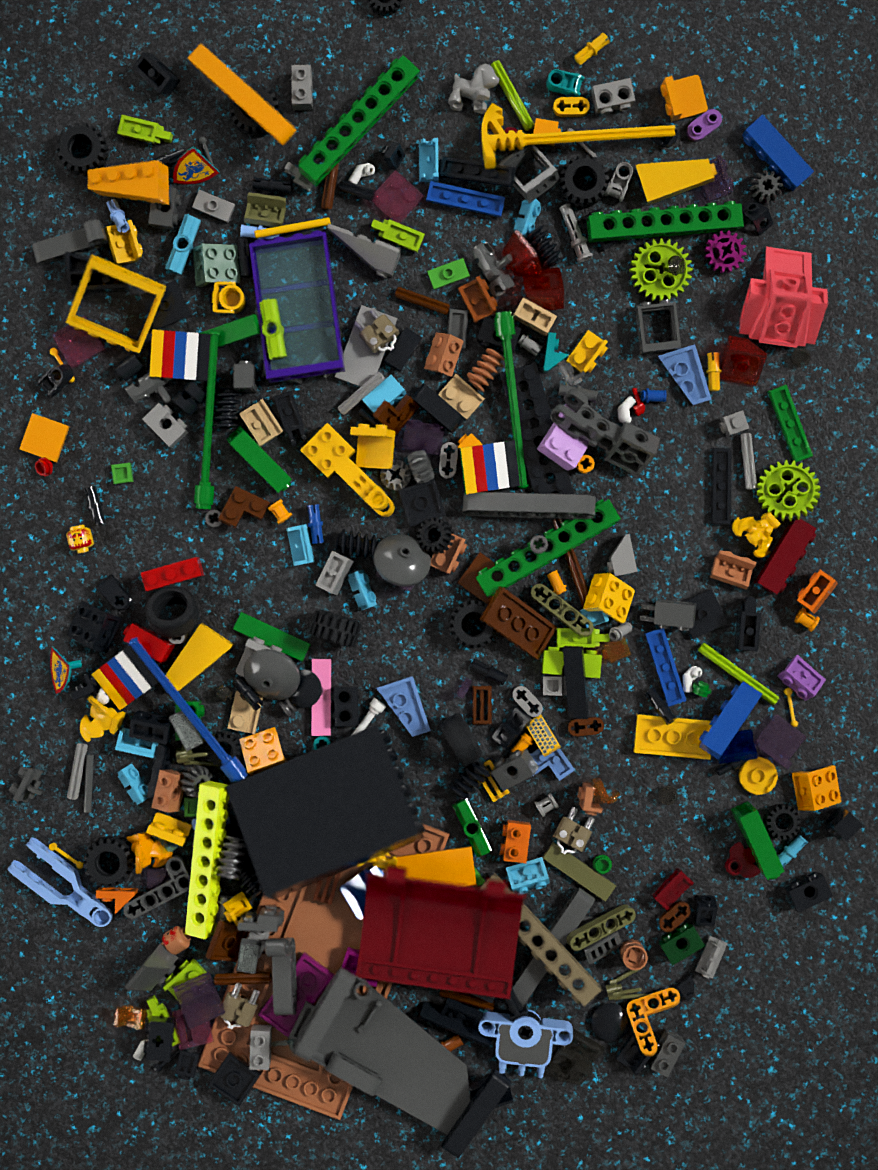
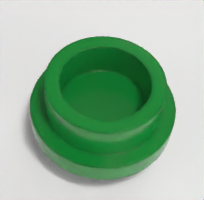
(701, 689)
(602, 864)

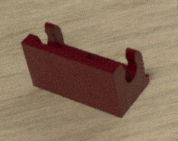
(672, 888)

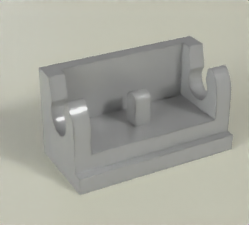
(334, 573)

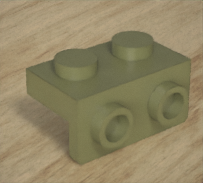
(265, 210)

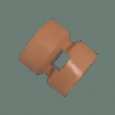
(633, 954)

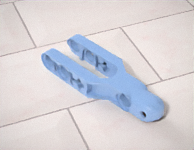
(80, 900)

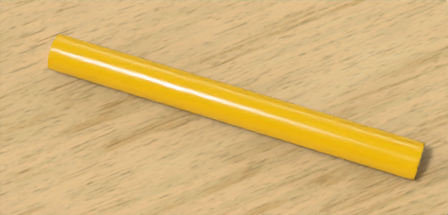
(292, 227)

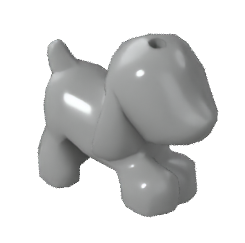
(475, 90)

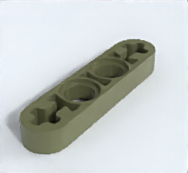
(564, 607)
(602, 930)

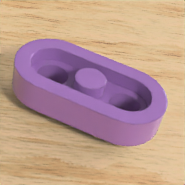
(704, 124)

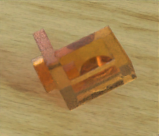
(615, 650)
(599, 790)
(130, 1016)

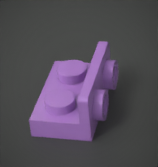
(802, 678)

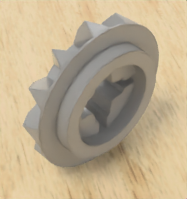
(396, 484)

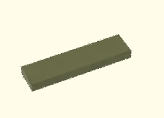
(579, 872)

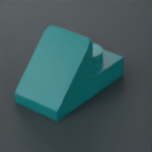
(552, 358)

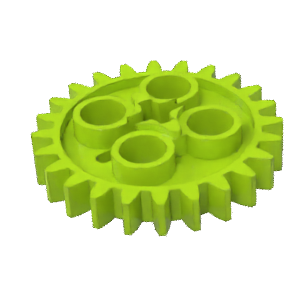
(657, 287)
(802, 500)

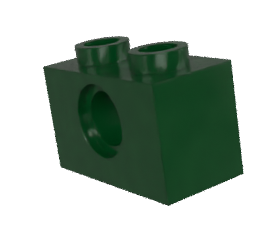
(677, 953)

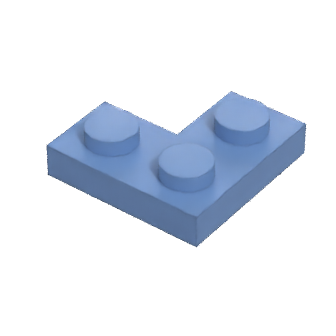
(556, 760)

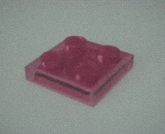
(397, 197)
(77, 345)

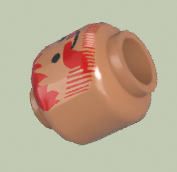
(176, 940)

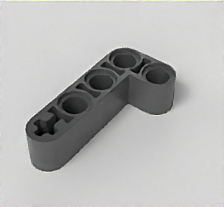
(76, 242)
(157, 892)
(283, 974)

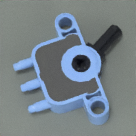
(524, 1037)

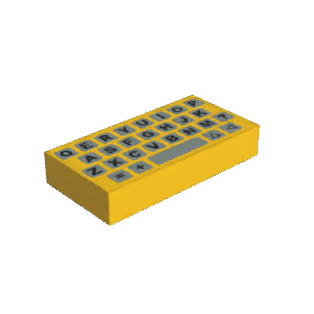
(543, 736)

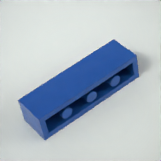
(777, 153)
(730, 720)

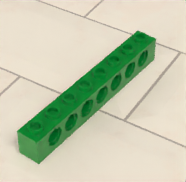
(317, 172)
(731, 211)
(489, 586)

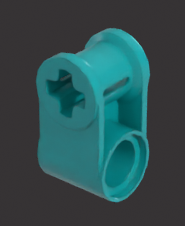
(566, 83)

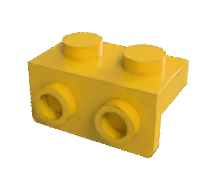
(124, 245)

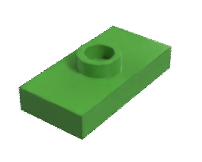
(448, 274)

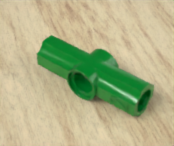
(477, 838)

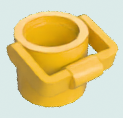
(230, 297)

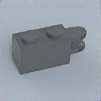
(671, 613)

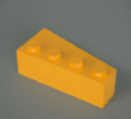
(132, 181)

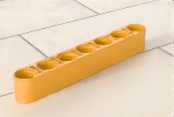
(241, 94)

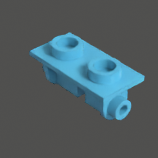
(530, 211)
(366, 597)
(130, 776)

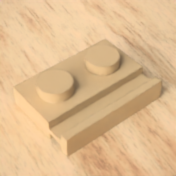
(461, 396)
(261, 422)
(242, 715)

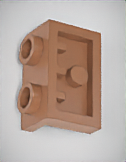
(447, 561)

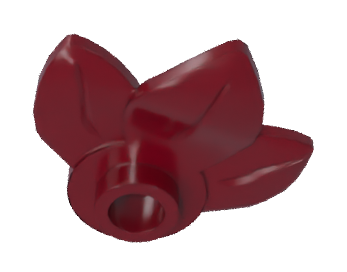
(744, 860)

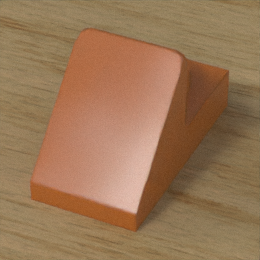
(121, 895)

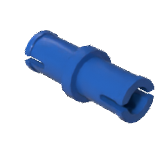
(315, 524)

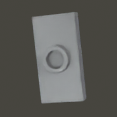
(213, 206)

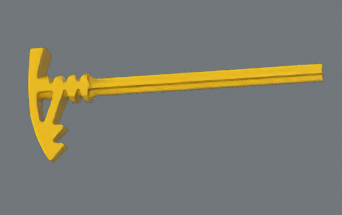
(500, 140)

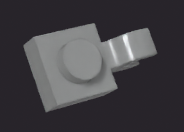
(299, 179)

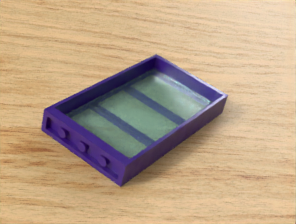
(301, 279)

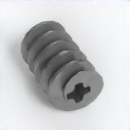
(232, 858)

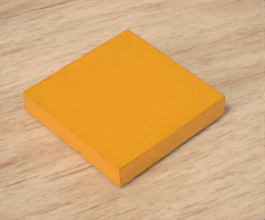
(44, 437)

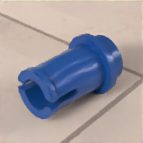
(653, 395)

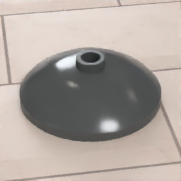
(398, 567)
(275, 668)

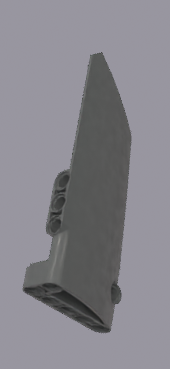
(388, 1059)

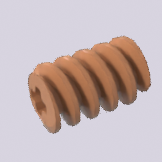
(485, 369)

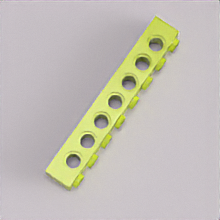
(201, 868)

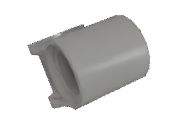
(618, 185)

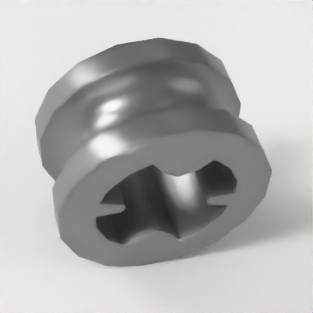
(212, 512)
(536, 539)
(288, 707)

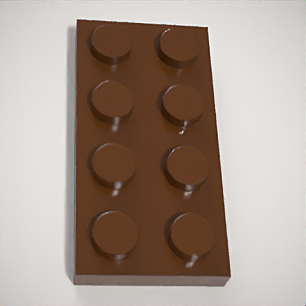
(518, 622)

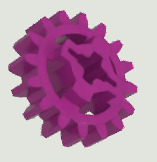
(719, 247)

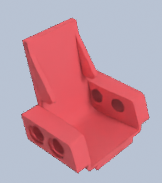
(784, 304)

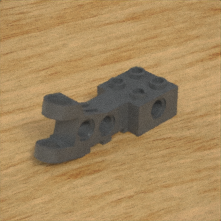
(624, 446)

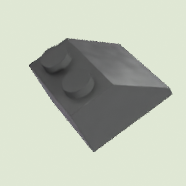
(153, 970)

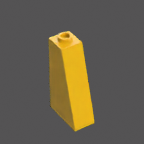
(672, 178)
(197, 655)

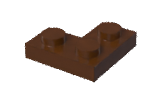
(396, 417)
(240, 503)

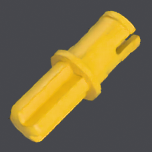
(591, 48)
(713, 372)

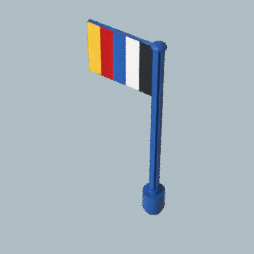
(133, 674)

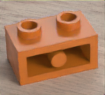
(817, 591)
(516, 841)

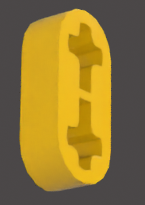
(571, 101)

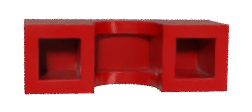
(172, 574)

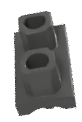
(28, 786)

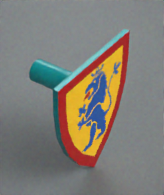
(193, 168)
(61, 670)

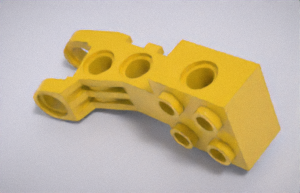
(332, 454)

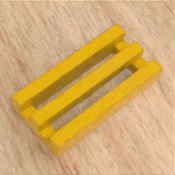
(500, 794)

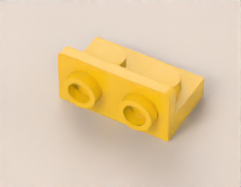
(586, 352)
(169, 829)

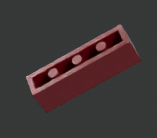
(785, 556)

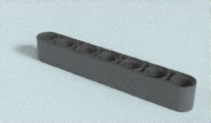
(529, 505)
(565, 923)

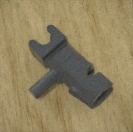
(493, 268)
(148, 386)

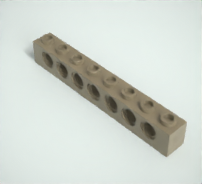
(550, 942)

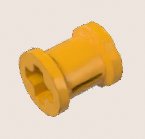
(590, 460)
(280, 511)
(806, 619)

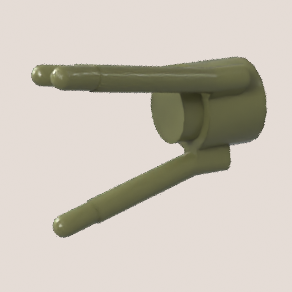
(188, 757)
(616, 992)

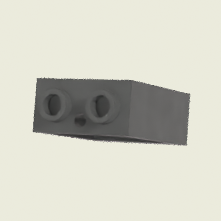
(541, 182)
(663, 305)

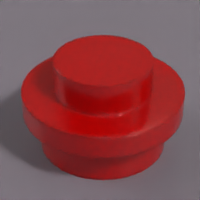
(44, 466)

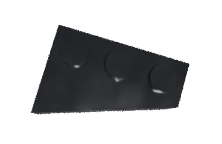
(98, 282)

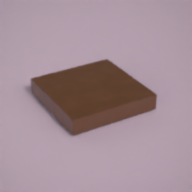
(469, 580)
(226, 942)

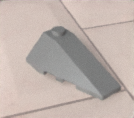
(378, 255)

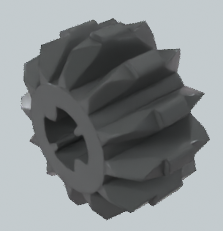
(773, 187)
(421, 466)
(193, 778)

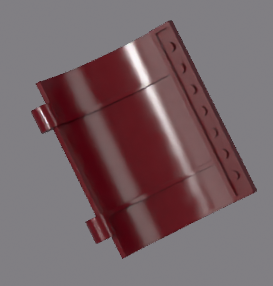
(439, 934)

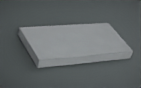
(358, 358)

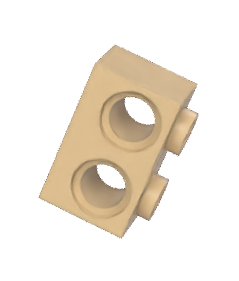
(534, 316)

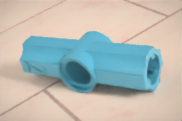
(186, 233)

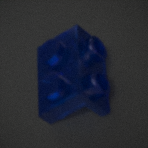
(740, 748)

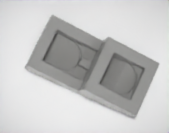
(554, 685)

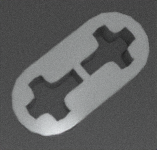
(443, 459)
(530, 697)

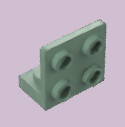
(215, 264)

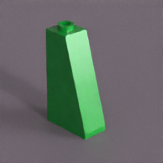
(259, 459)
(758, 840)

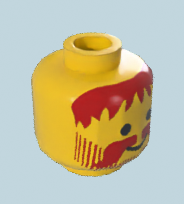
(80, 539)

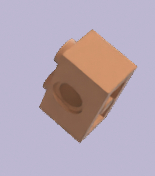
(168, 792)

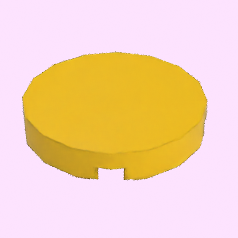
(758, 776)

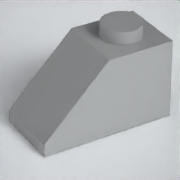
(622, 558)

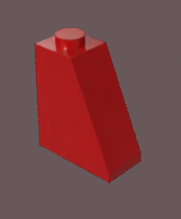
(154, 644)

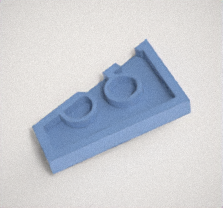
(688, 373)
(407, 705)

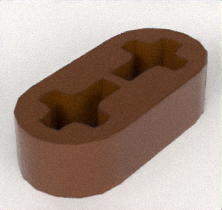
(585, 731)
(678, 919)

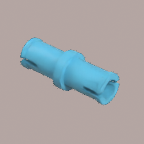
(792, 849)

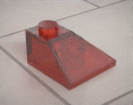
(525, 260)
(546, 291)
(742, 361)

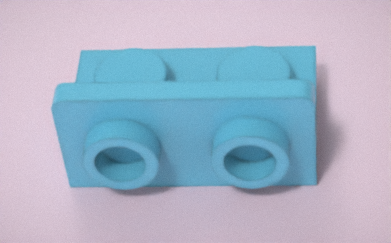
(528, 876)

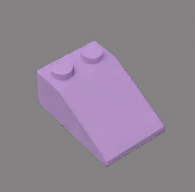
(562, 447)

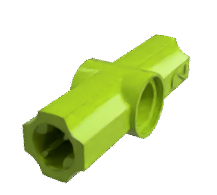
(271, 317)

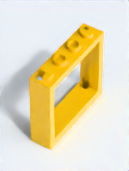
(96, 330)

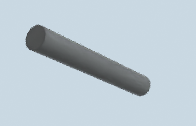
(88, 783)

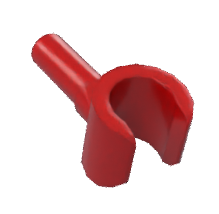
(640, 407)

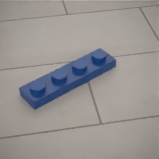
(465, 199)
(665, 667)

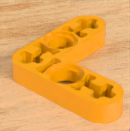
(646, 1011)

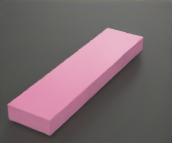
(322, 708)

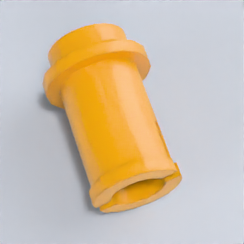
(556, 582)
(523, 743)

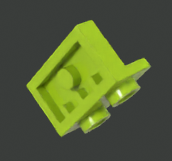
(187, 971)

